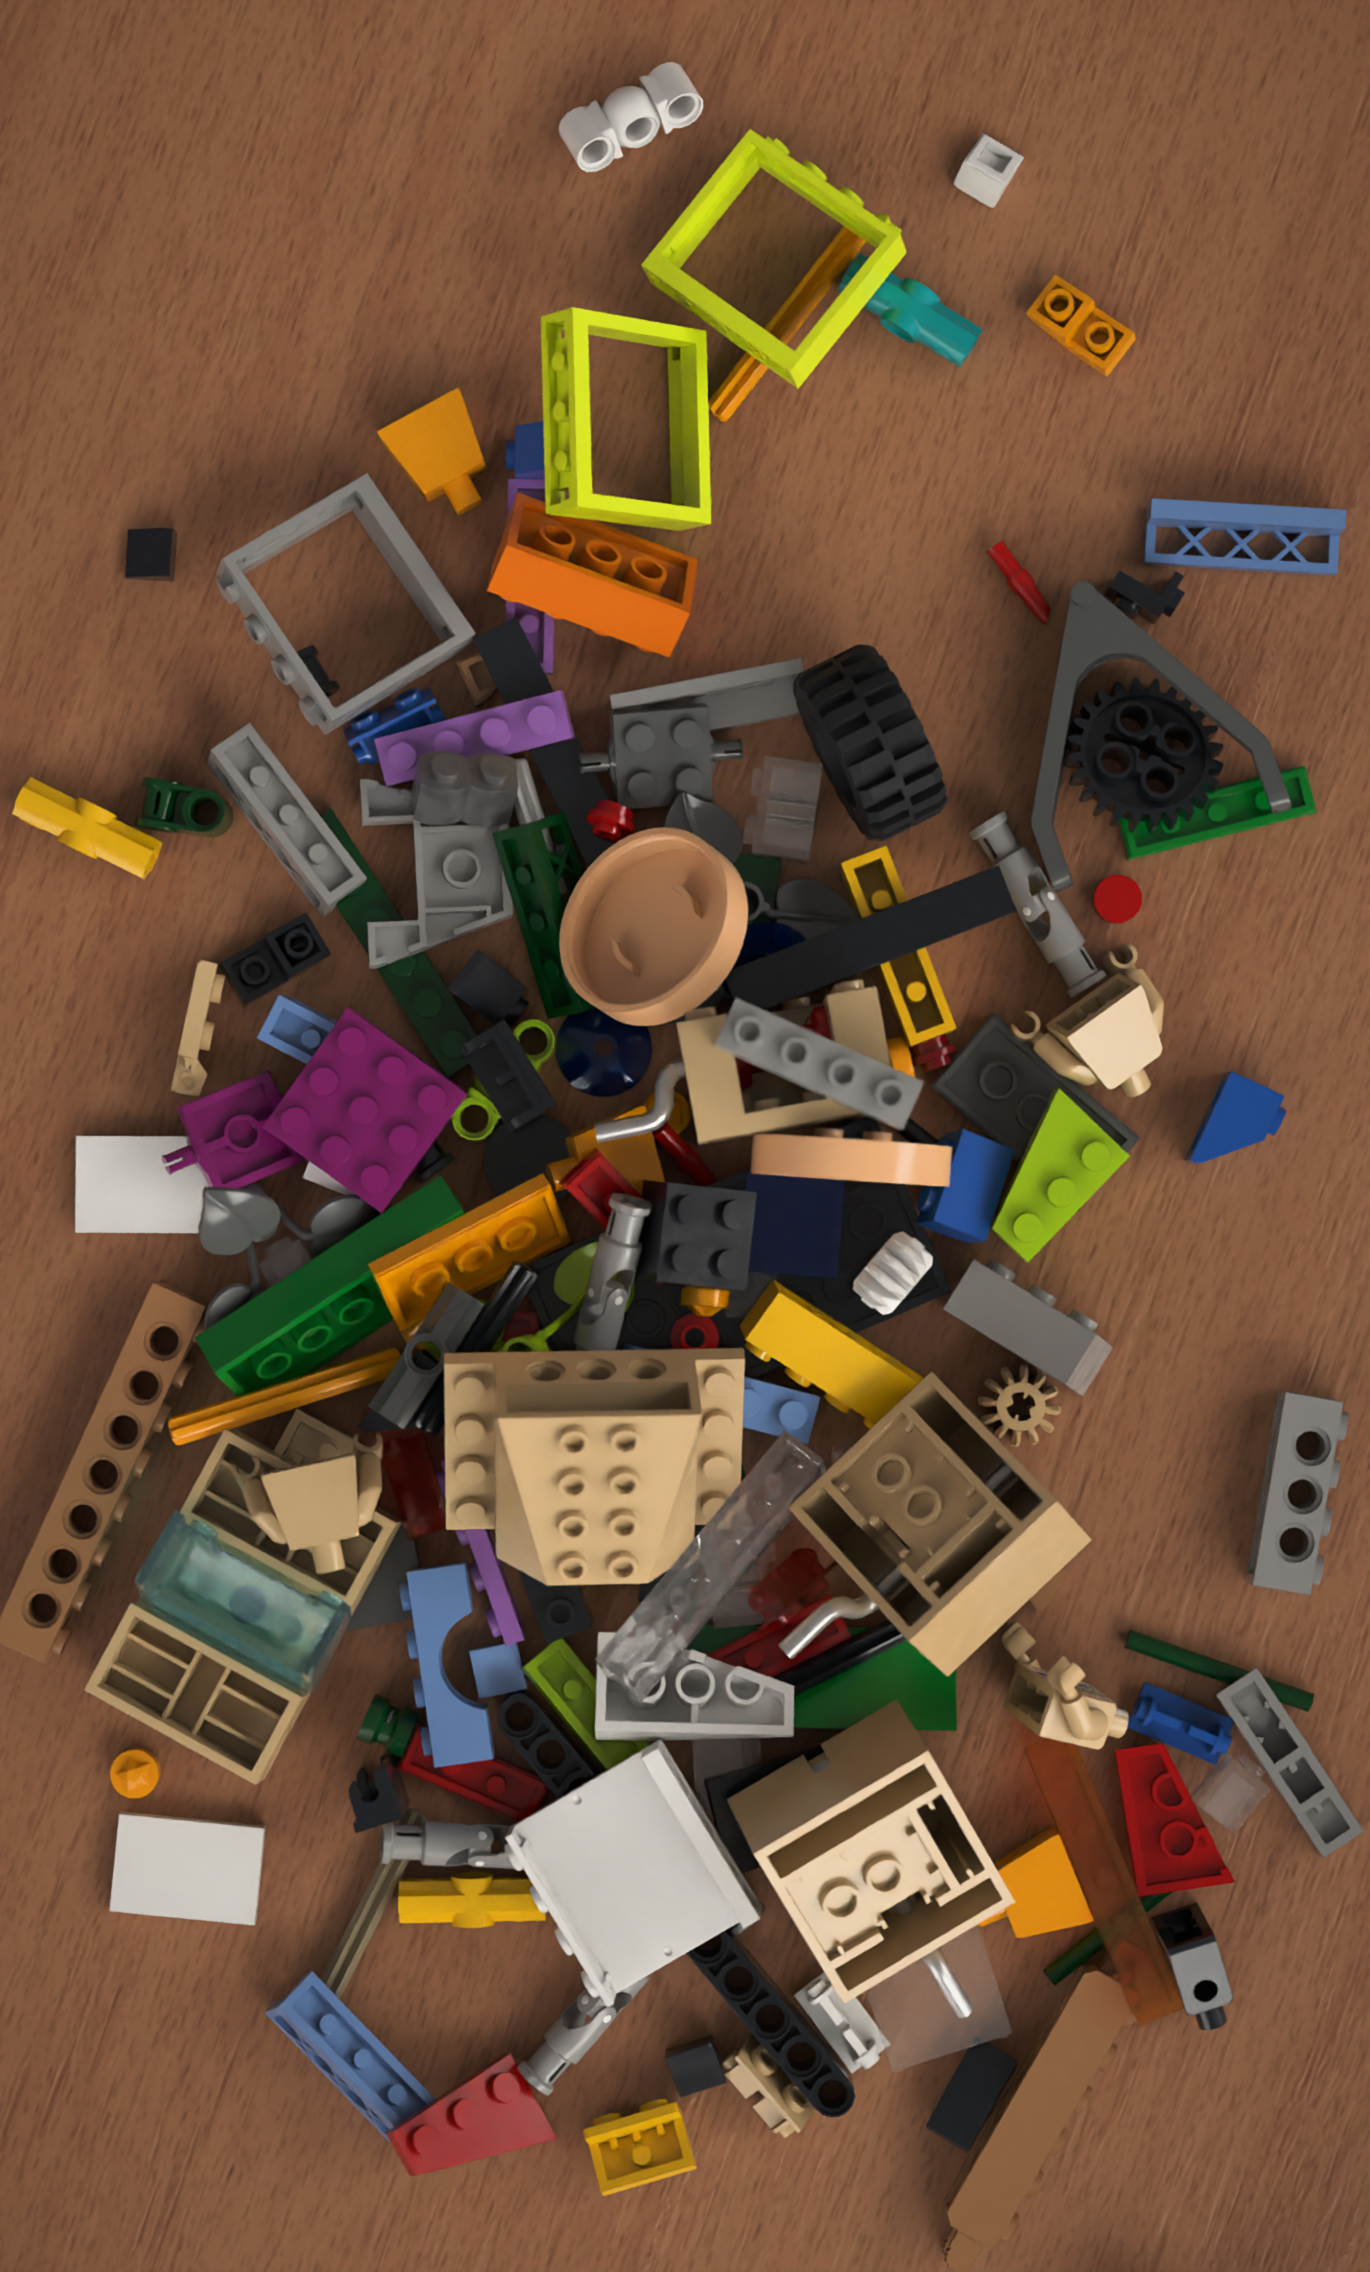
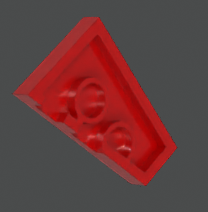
(1163, 1828)
(472, 2121)

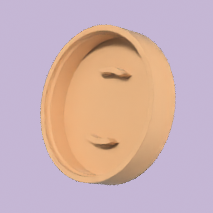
(653, 926)
(833, 1157)

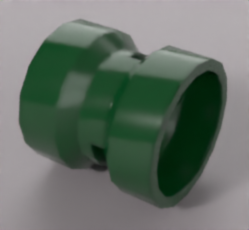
(388, 1725)

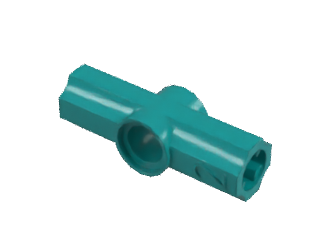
(917, 315)

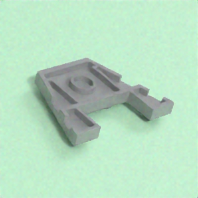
(456, 879)

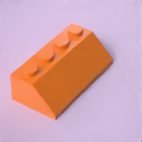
(594, 576)

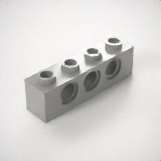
(819, 1064)
(1292, 1417)

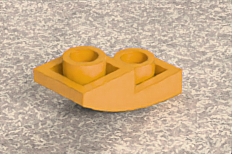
(1080, 326)

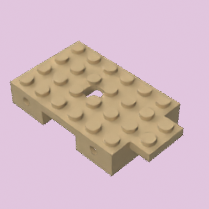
(197, 1687)

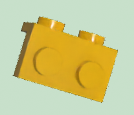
(639, 2146)

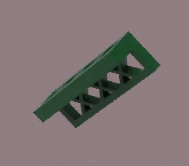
(533, 886)

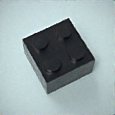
(696, 1235)

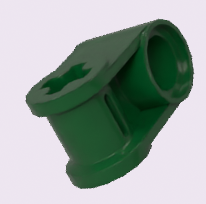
(174, 809)

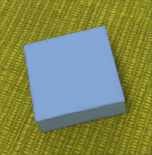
(497, 1669)

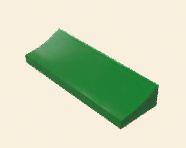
(323, 1303)
(853, 1695)

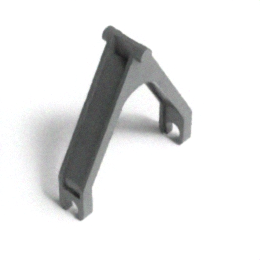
(1102, 633)

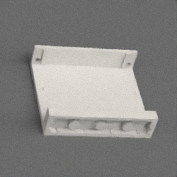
(630, 1871)

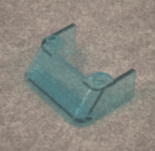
(241, 1606)

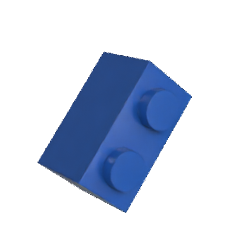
(975, 1187)

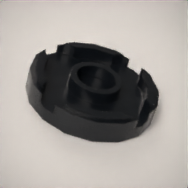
(523, 1154)

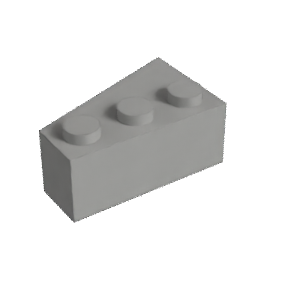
(1029, 1325)

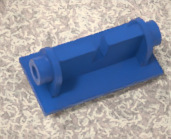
(407, 713)
(1181, 1723)

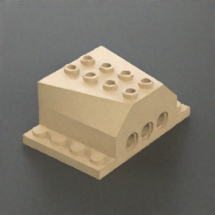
(592, 1455)

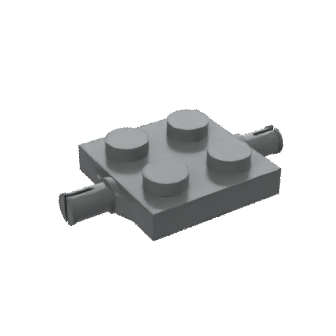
(660, 755)

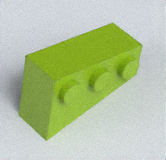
(1055, 1177)

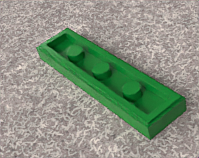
(1227, 812)

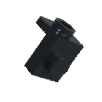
(1137, 599)

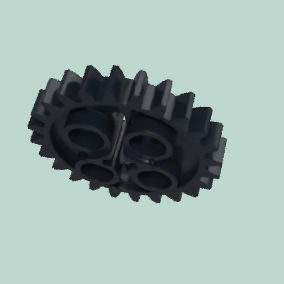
(1127, 792)

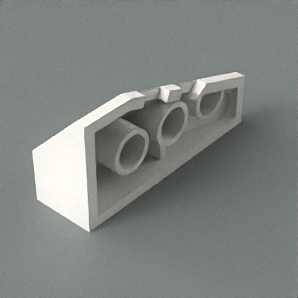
(695, 1702)

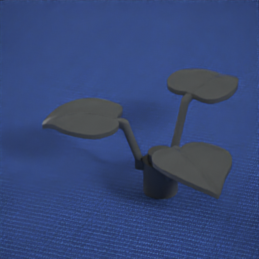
(800, 903)
(246, 1215)

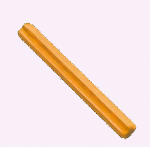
(787, 320)
(282, 1396)

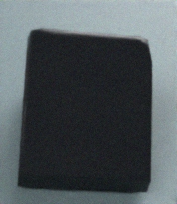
(151, 554)
(695, 2066)

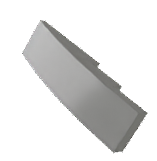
(1289, 1762)

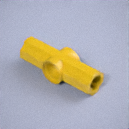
(87, 828)
(467, 1900)

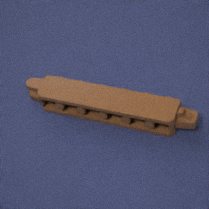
(1034, 2112)

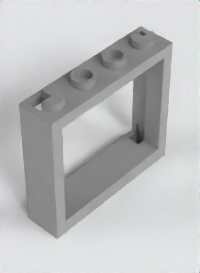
(405, 561)

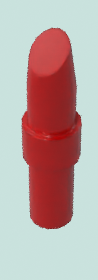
(1020, 581)
(684, 1155)

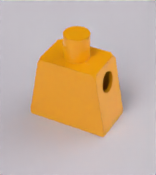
(438, 451)
(632, 1156)
(1042, 1887)

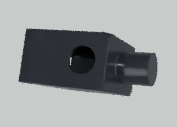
(1194, 1964)

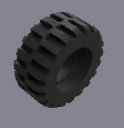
(870, 742)

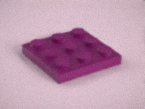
(365, 1109)

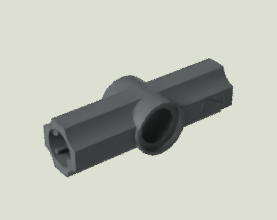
(408, 1384)

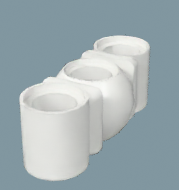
(630, 117)

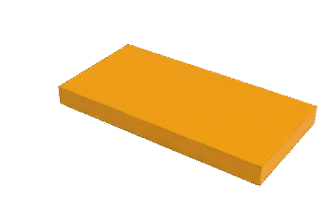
(471, 1250)

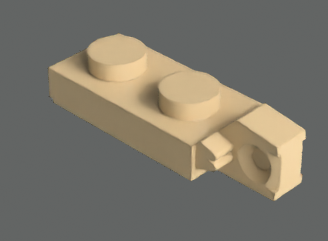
(197, 1032)

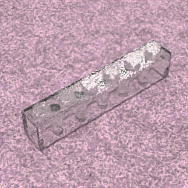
(710, 1568)

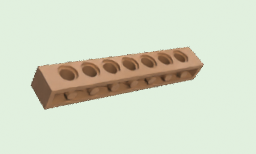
(19, 1622)

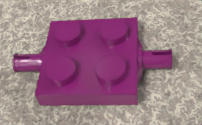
(229, 1137)

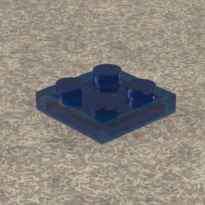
(796, 1225)

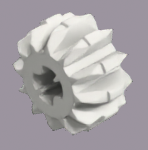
(892, 1273)

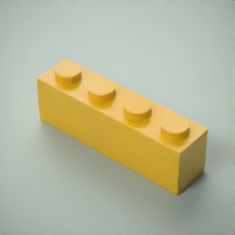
(910, 978)
(826, 1354)

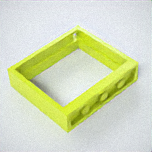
(710, 204)
(569, 423)

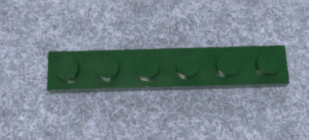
(411, 979)

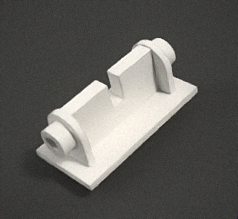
(844, 2025)

